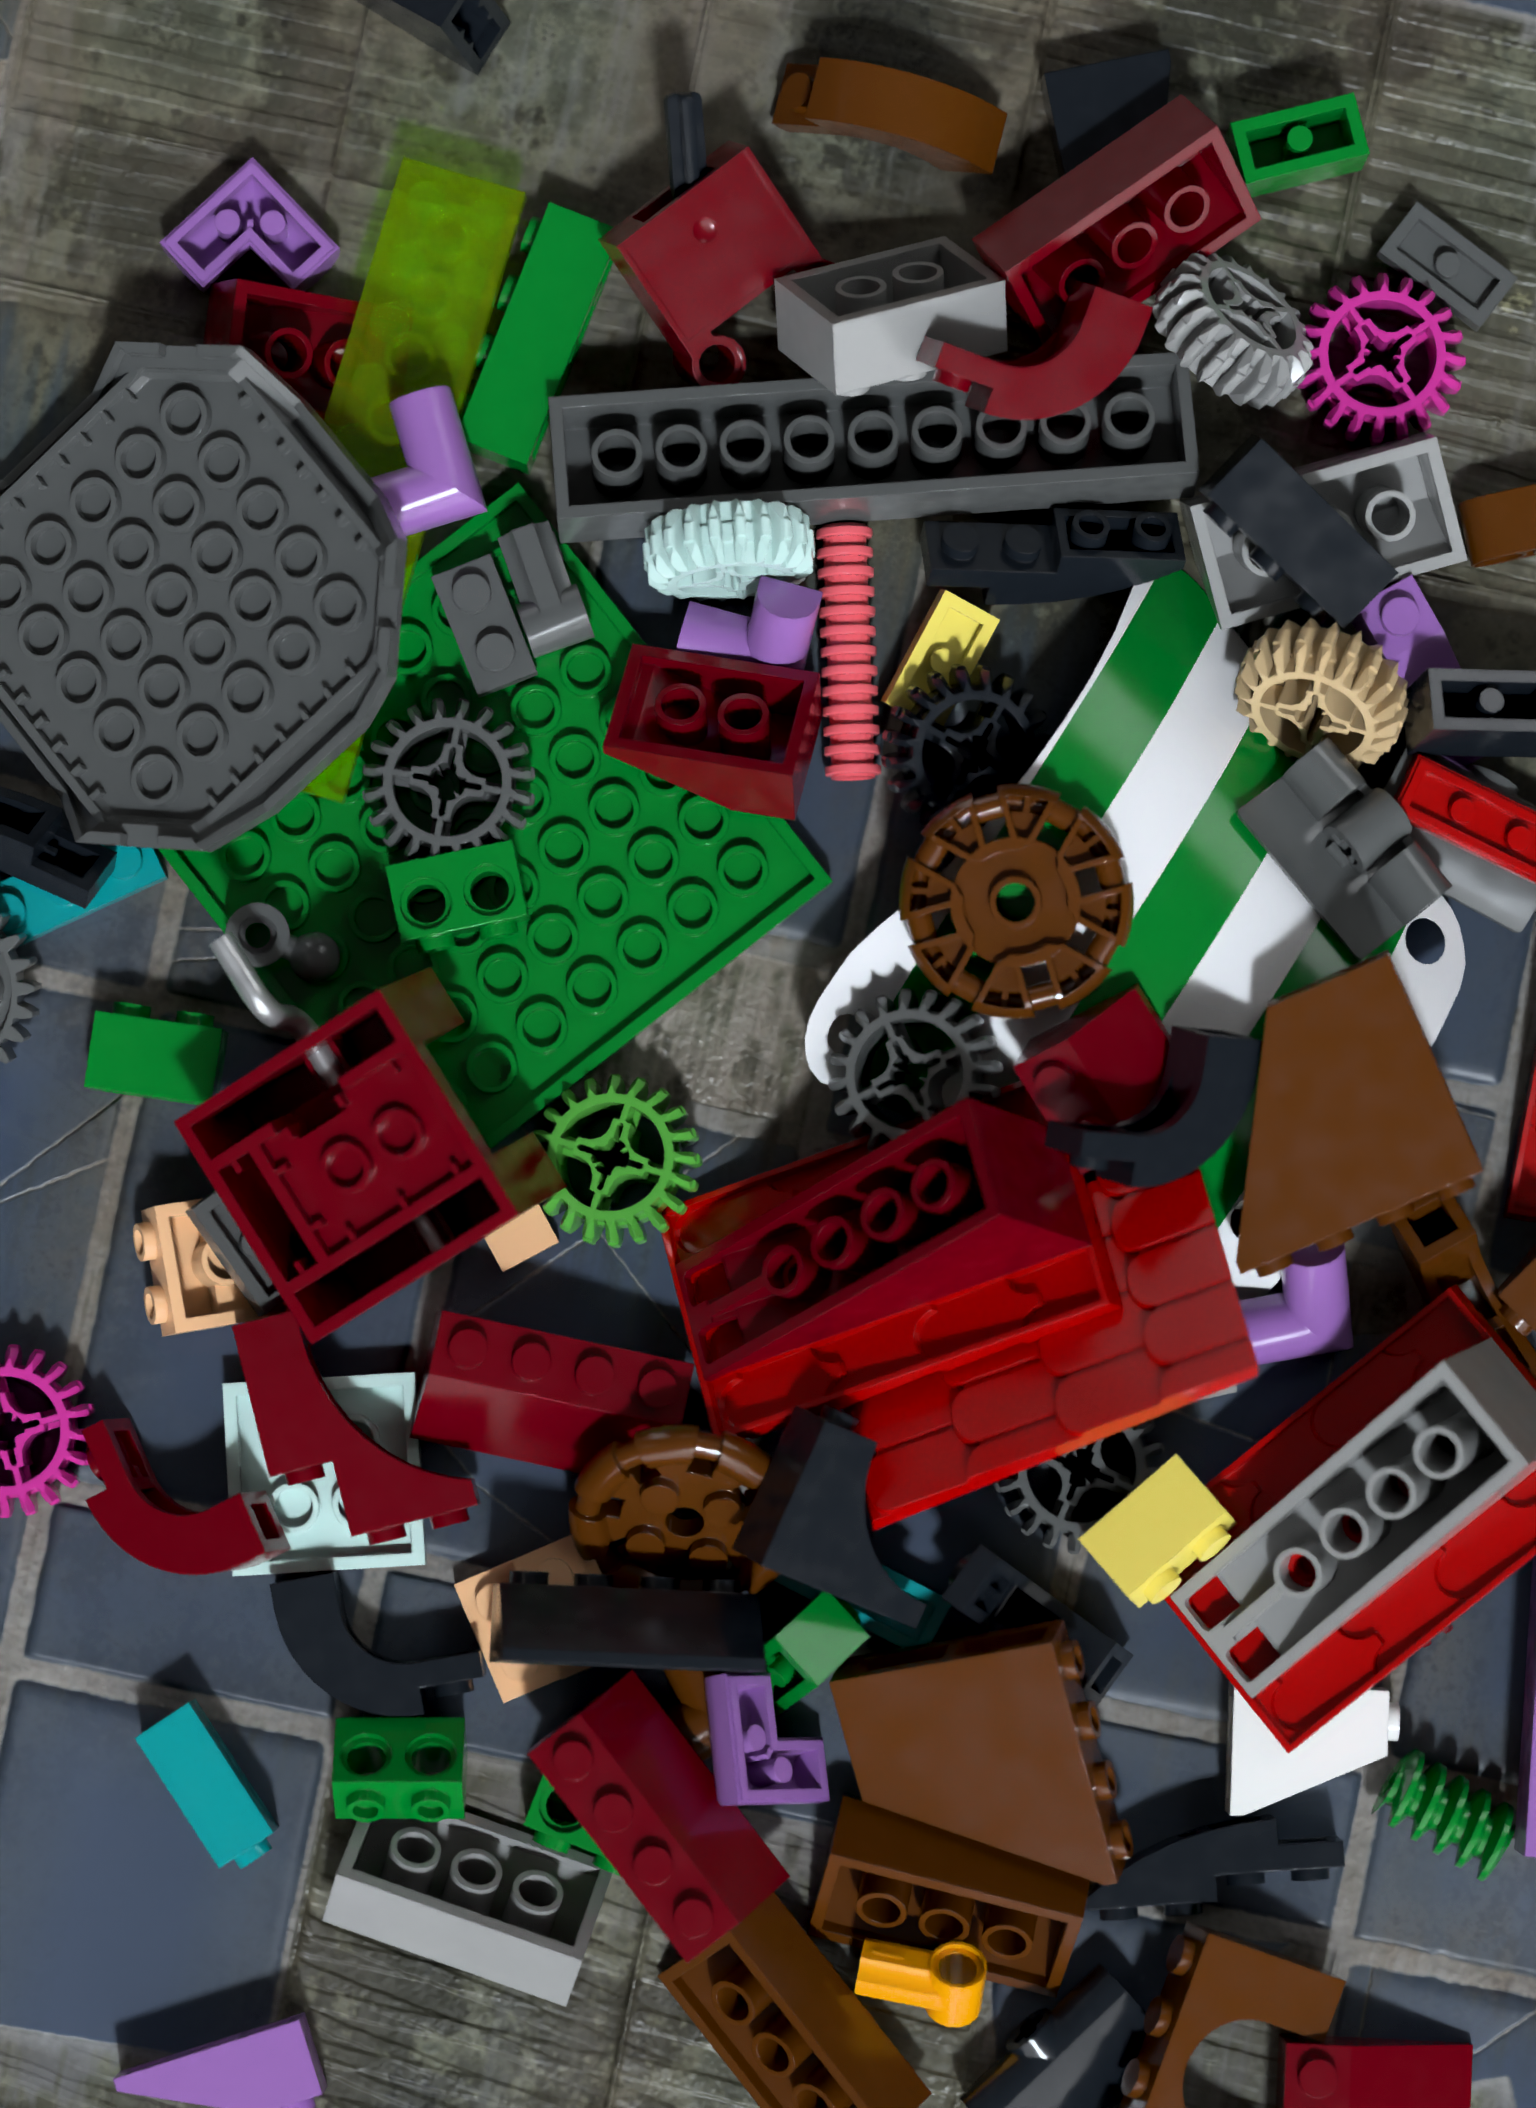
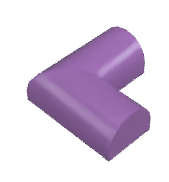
(252, 215)
(440, 471)
(773, 635)
(1309, 1314)
(746, 1754)

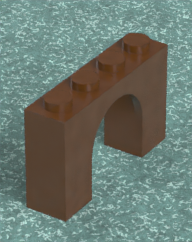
(1215, 1983)

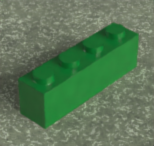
(537, 337)

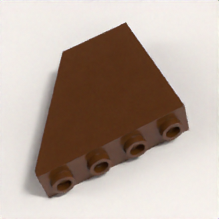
(1346, 1118)
(988, 1745)

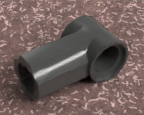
(548, 602)

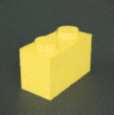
(1159, 1533)

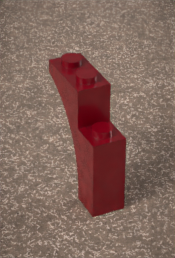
(306, 1428)

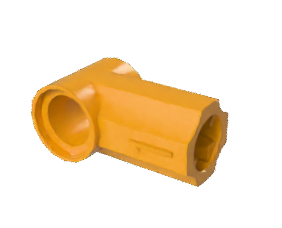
(941, 1981)

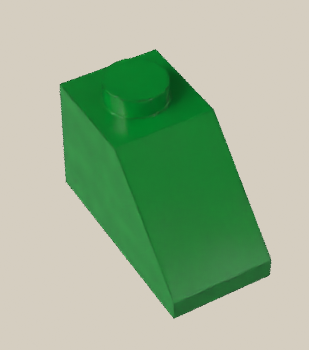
(811, 1647)

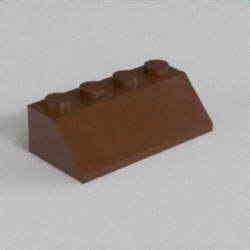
(934, 1887)
(790, 2020)

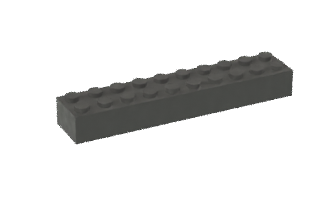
(867, 455)

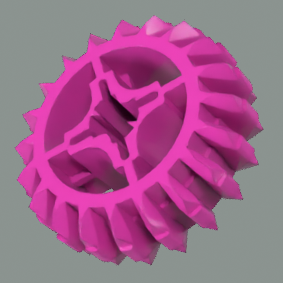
(1393, 384)
(63, 1416)

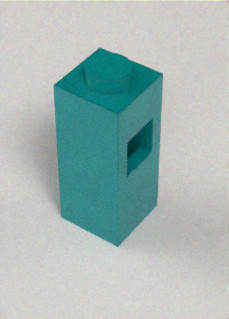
(209, 1786)

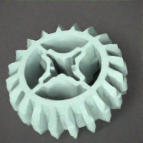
(726, 548)

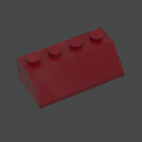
(1121, 217)
(540, 1392)
(658, 1816)

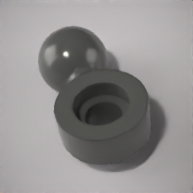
(311, 956)

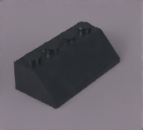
(626, 1626)

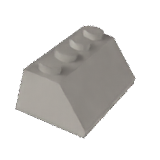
(1386, 492)
(472, 1899)

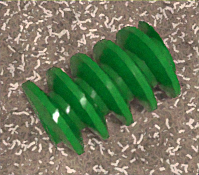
(1447, 1812)

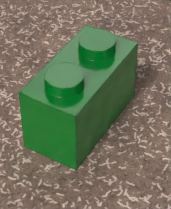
(1299, 144)
(155, 1056)

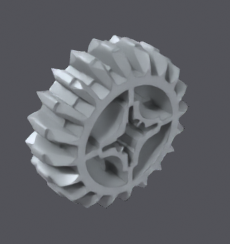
(1232, 330)

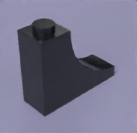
(813, 1517)

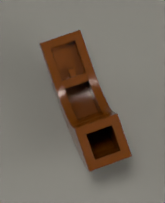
(893, 109)
(1445, 1252)

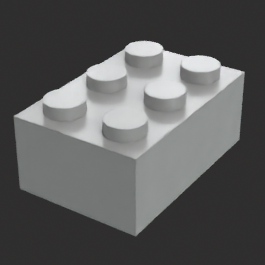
(869, 314)

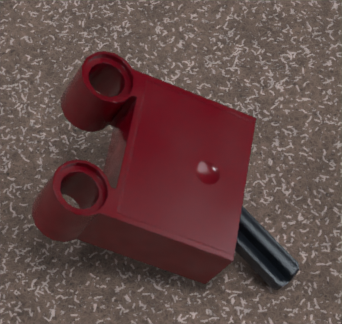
(707, 243)

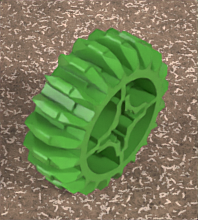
(620, 1133)

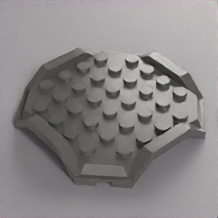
(192, 599)

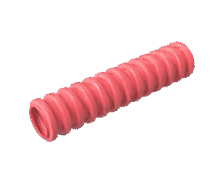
(848, 651)

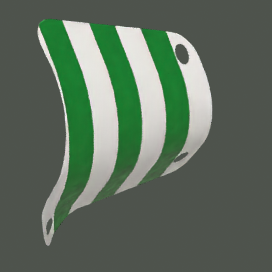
(1213, 916)

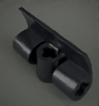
(1067, 2053)

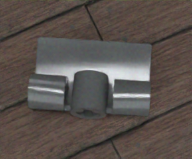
(1344, 848)
(1475, 882)

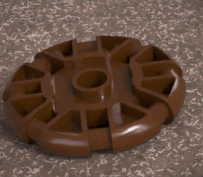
(1022, 861)
(690, 1472)

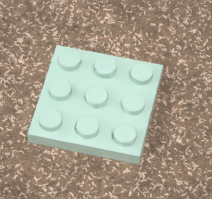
(314, 1510)

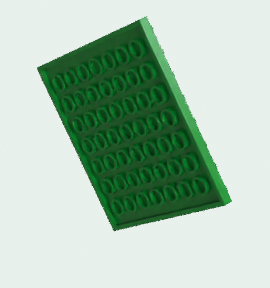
(622, 873)

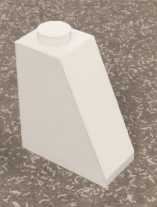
(1263, 1771)

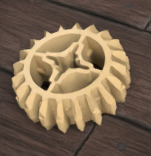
(1321, 685)

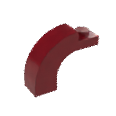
(1069, 369)
(161, 1531)

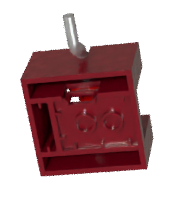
(355, 1151)

